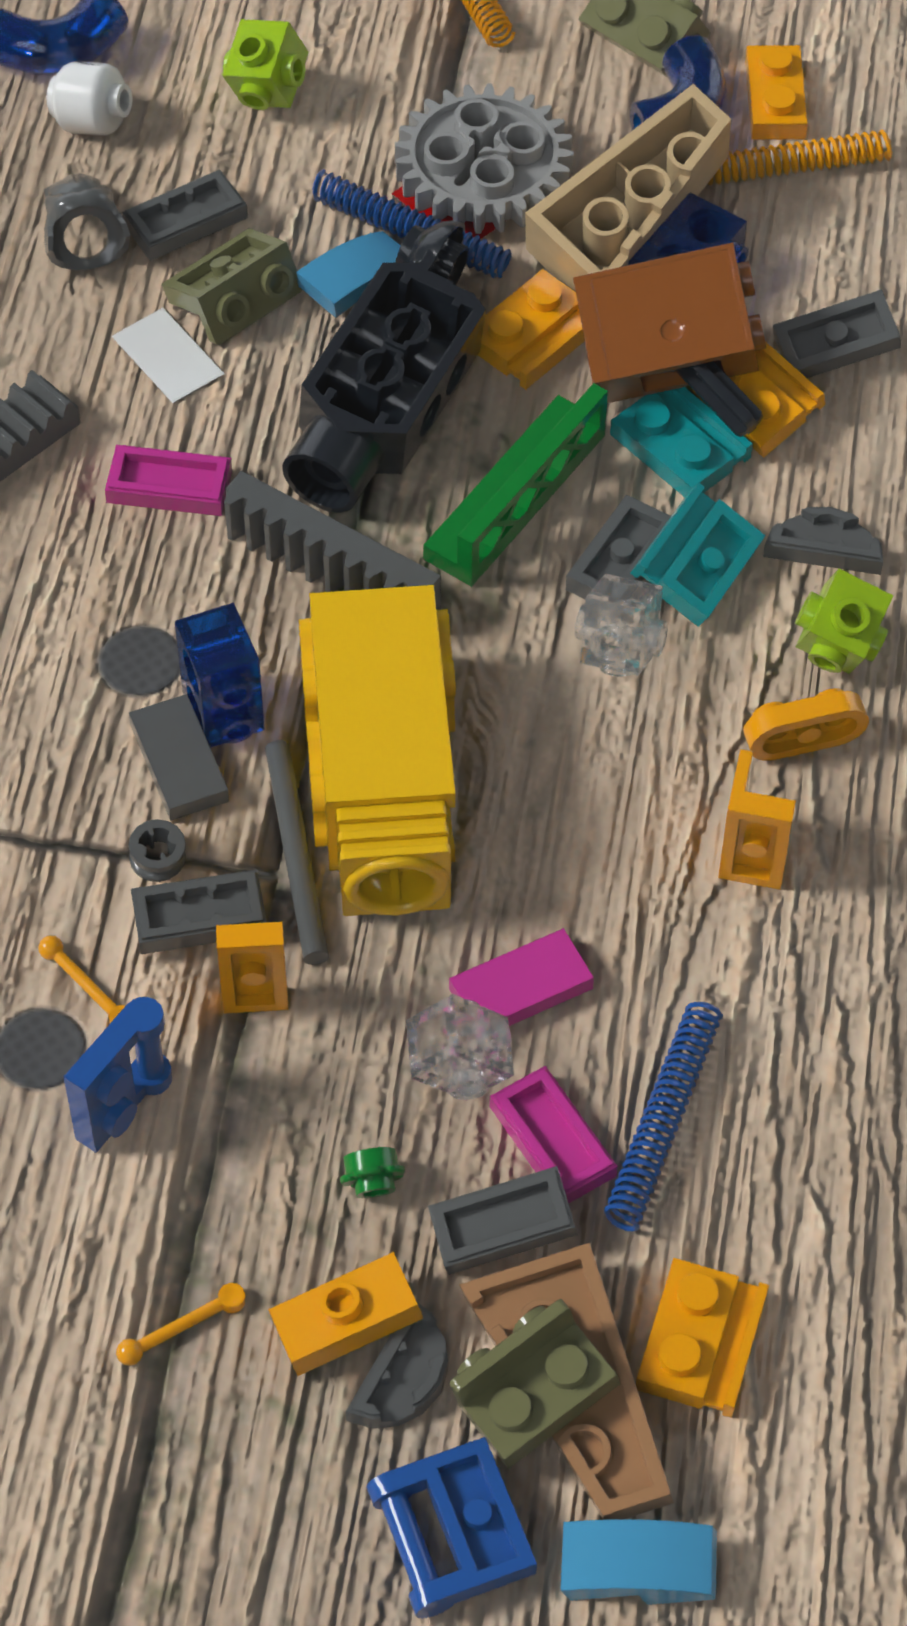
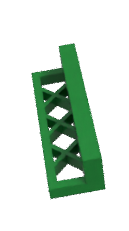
(518, 486)

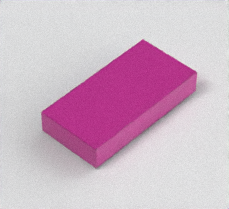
(168, 480)
(527, 978)
(553, 1133)

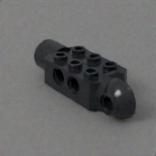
(387, 371)

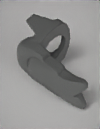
(75, 197)

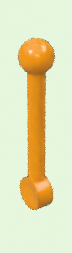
(52, 949)
(230, 1299)

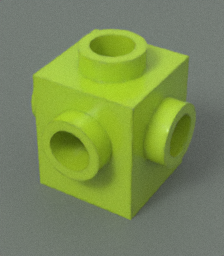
(265, 64)
(843, 623)

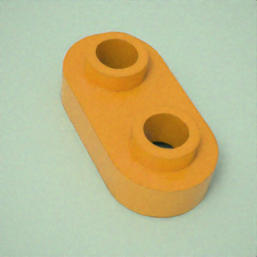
(805, 724)

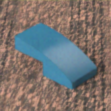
(345, 271)
(640, 1558)

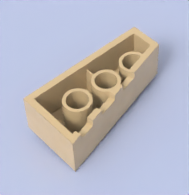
(629, 190)

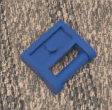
(103, 1082)
(474, 1518)

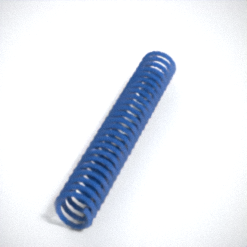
(478, 248)
(676, 1044)

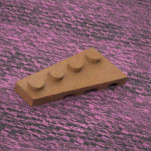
(611, 1440)

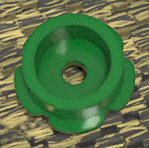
(372, 1171)

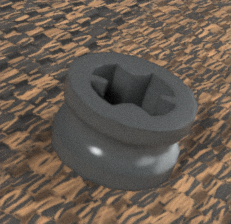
(152, 832)

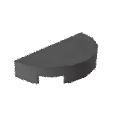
(825, 539)
(403, 1377)

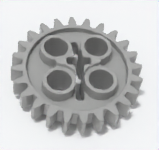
(482, 157)

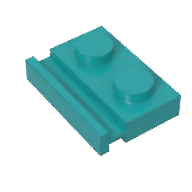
(680, 439)
(698, 554)

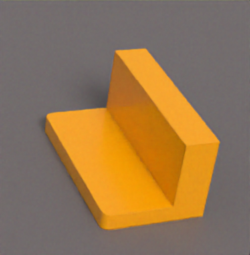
(755, 832)

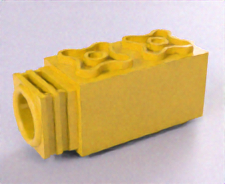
(380, 745)

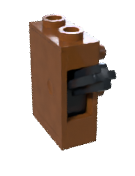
(675, 328)

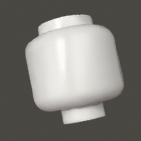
(89, 98)

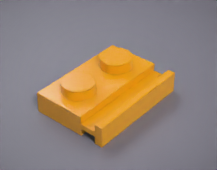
(532, 329)
(781, 396)
(701, 1337)

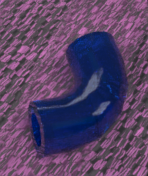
(50, 44)
(685, 63)

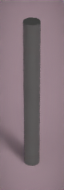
(296, 853)

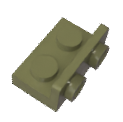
(236, 284)
(532, 1382)

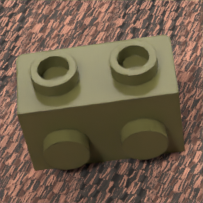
(644, 26)

